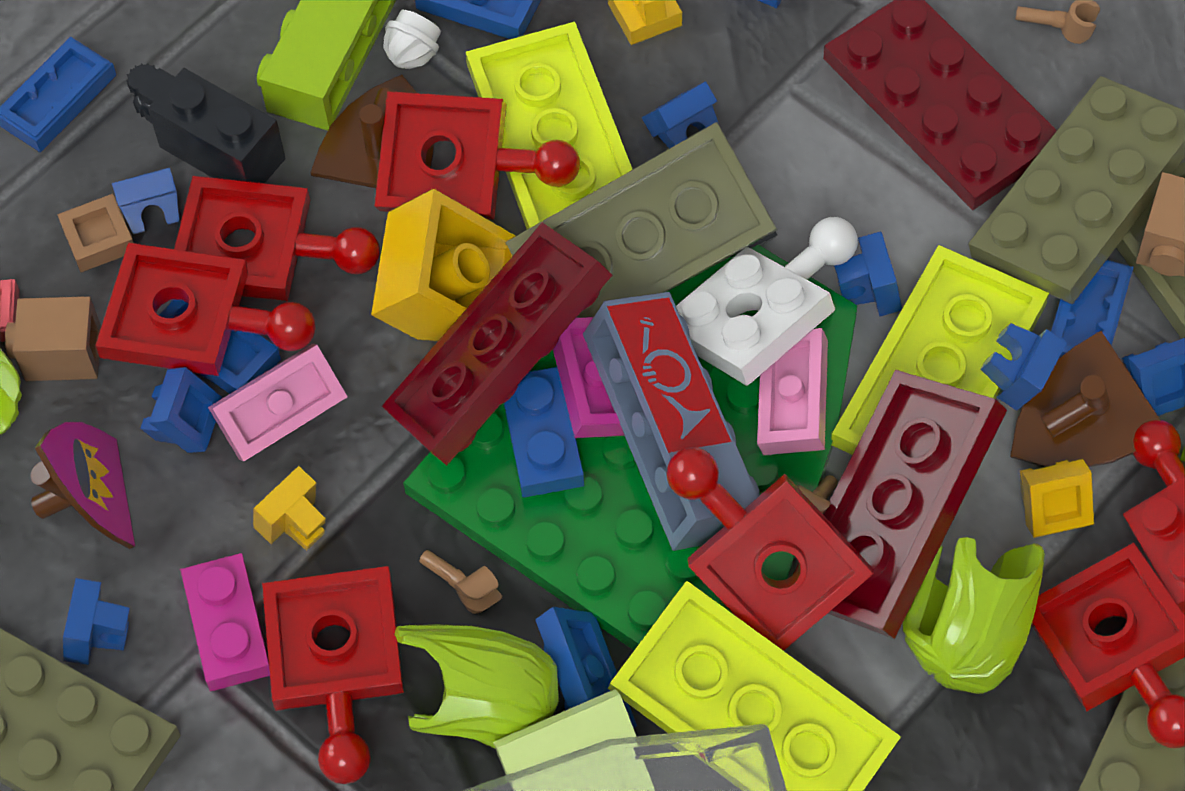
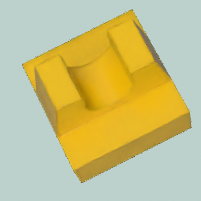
(646, 17)
(1057, 497)
(290, 511)

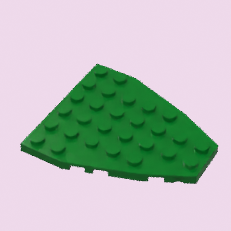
(604, 541)

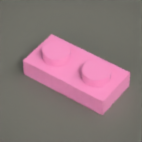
(795, 399)
(277, 402)

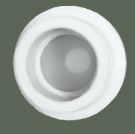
(410, 40)

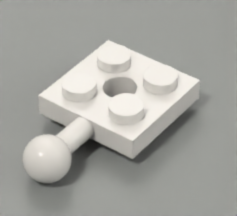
(782, 295)

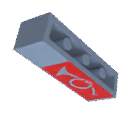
(665, 407)

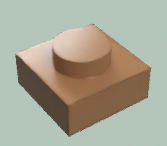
(95, 232)

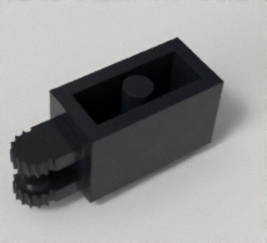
(207, 125)

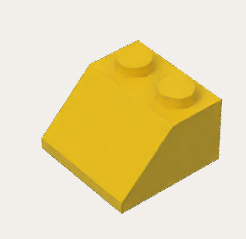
(435, 264)

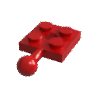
(477, 131)
(278, 220)
(201, 334)
(1161, 518)
(772, 523)
(1108, 665)
(314, 676)

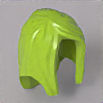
(980, 622)
(489, 680)

